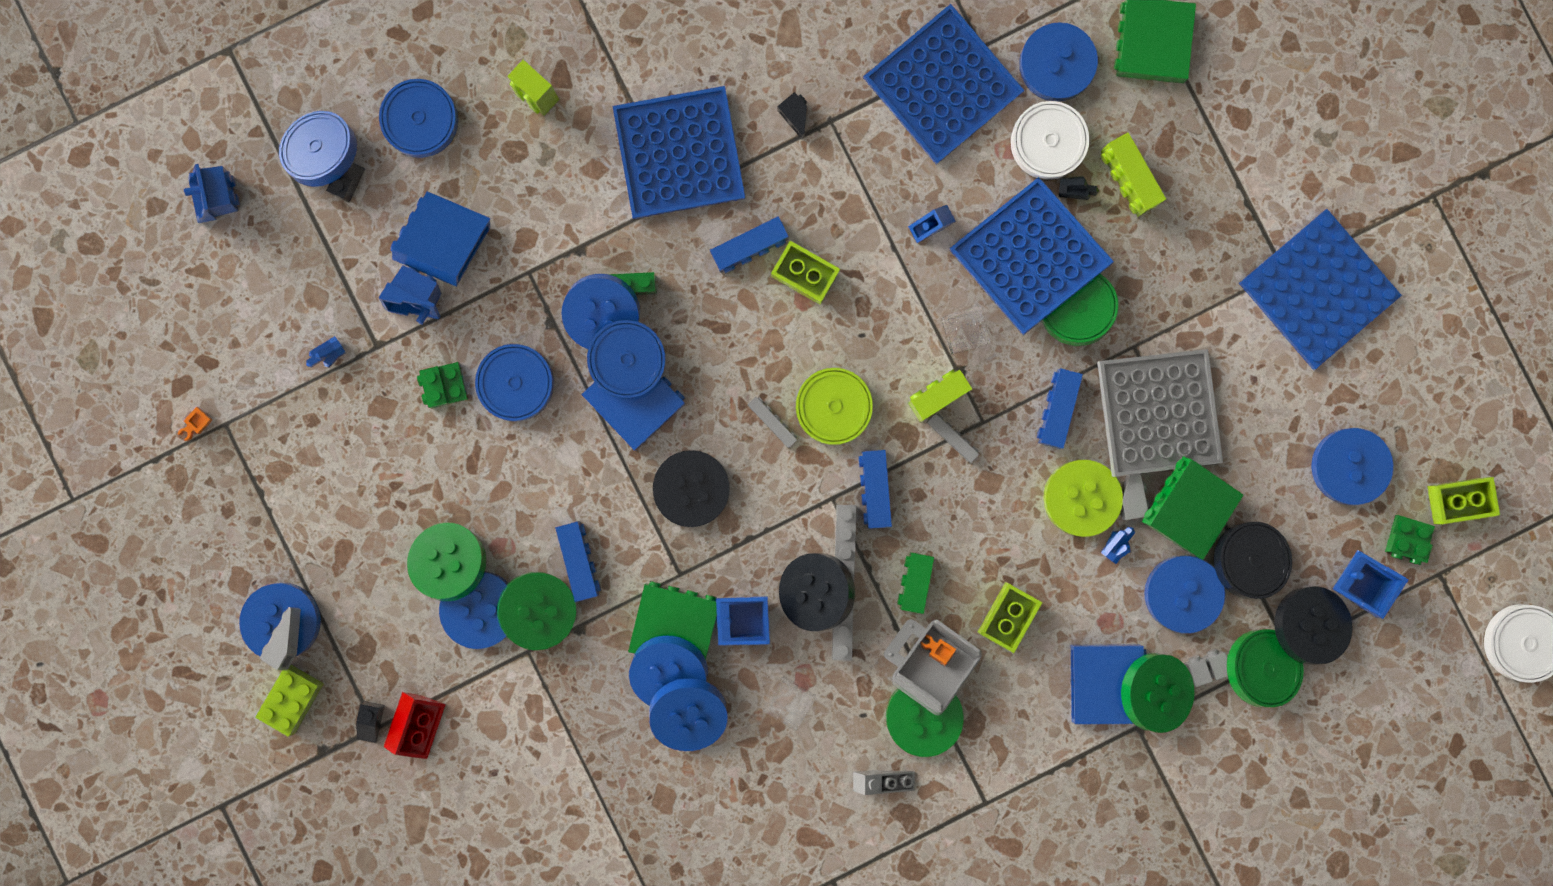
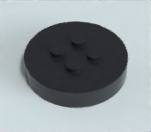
(691, 488)
(1253, 560)
(816, 592)
(1313, 625)

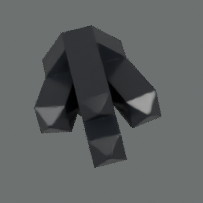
(1076, 188)

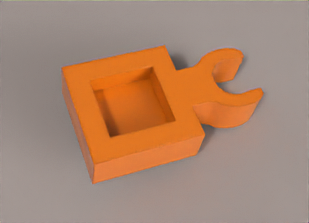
(196, 422)
(940, 651)

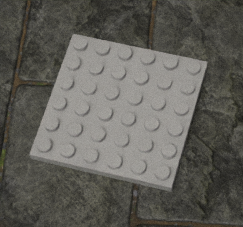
(1159, 411)

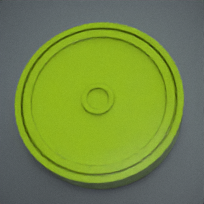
(834, 406)
(1083, 498)

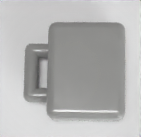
(924, 677)

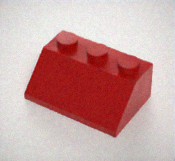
(414, 726)

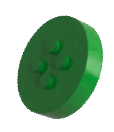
(1085, 315)
(446, 562)
(536, 610)
(1262, 670)
(1157, 692)
(918, 729)

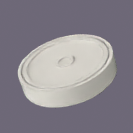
(1049, 140)
(1521, 643)

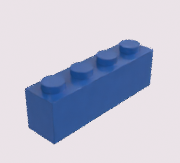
(749, 244)
(1060, 408)
(876, 489)
(577, 561)

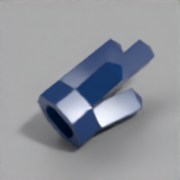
(327, 351)
(1118, 544)

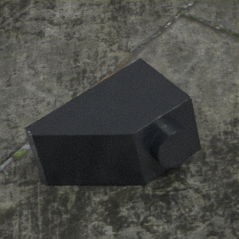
(794, 113)
(347, 183)
(369, 721)

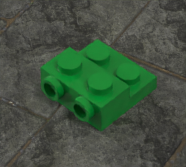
(442, 385)
(1410, 540)

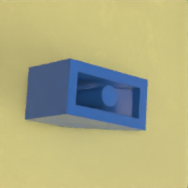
(932, 223)

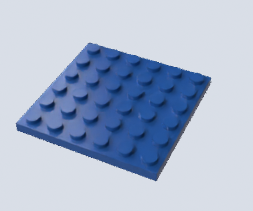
(943, 84)
(678, 152)
(1031, 256)
(1320, 289)

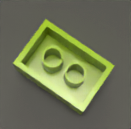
(533, 88)
(805, 272)
(939, 394)
(1463, 500)
(1009, 617)
(289, 700)

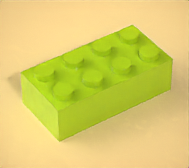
(1132, 175)

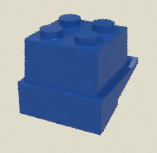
(212, 192)
(412, 294)
(1370, 584)
(743, 620)

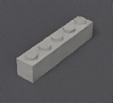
(772, 421)
(953, 437)

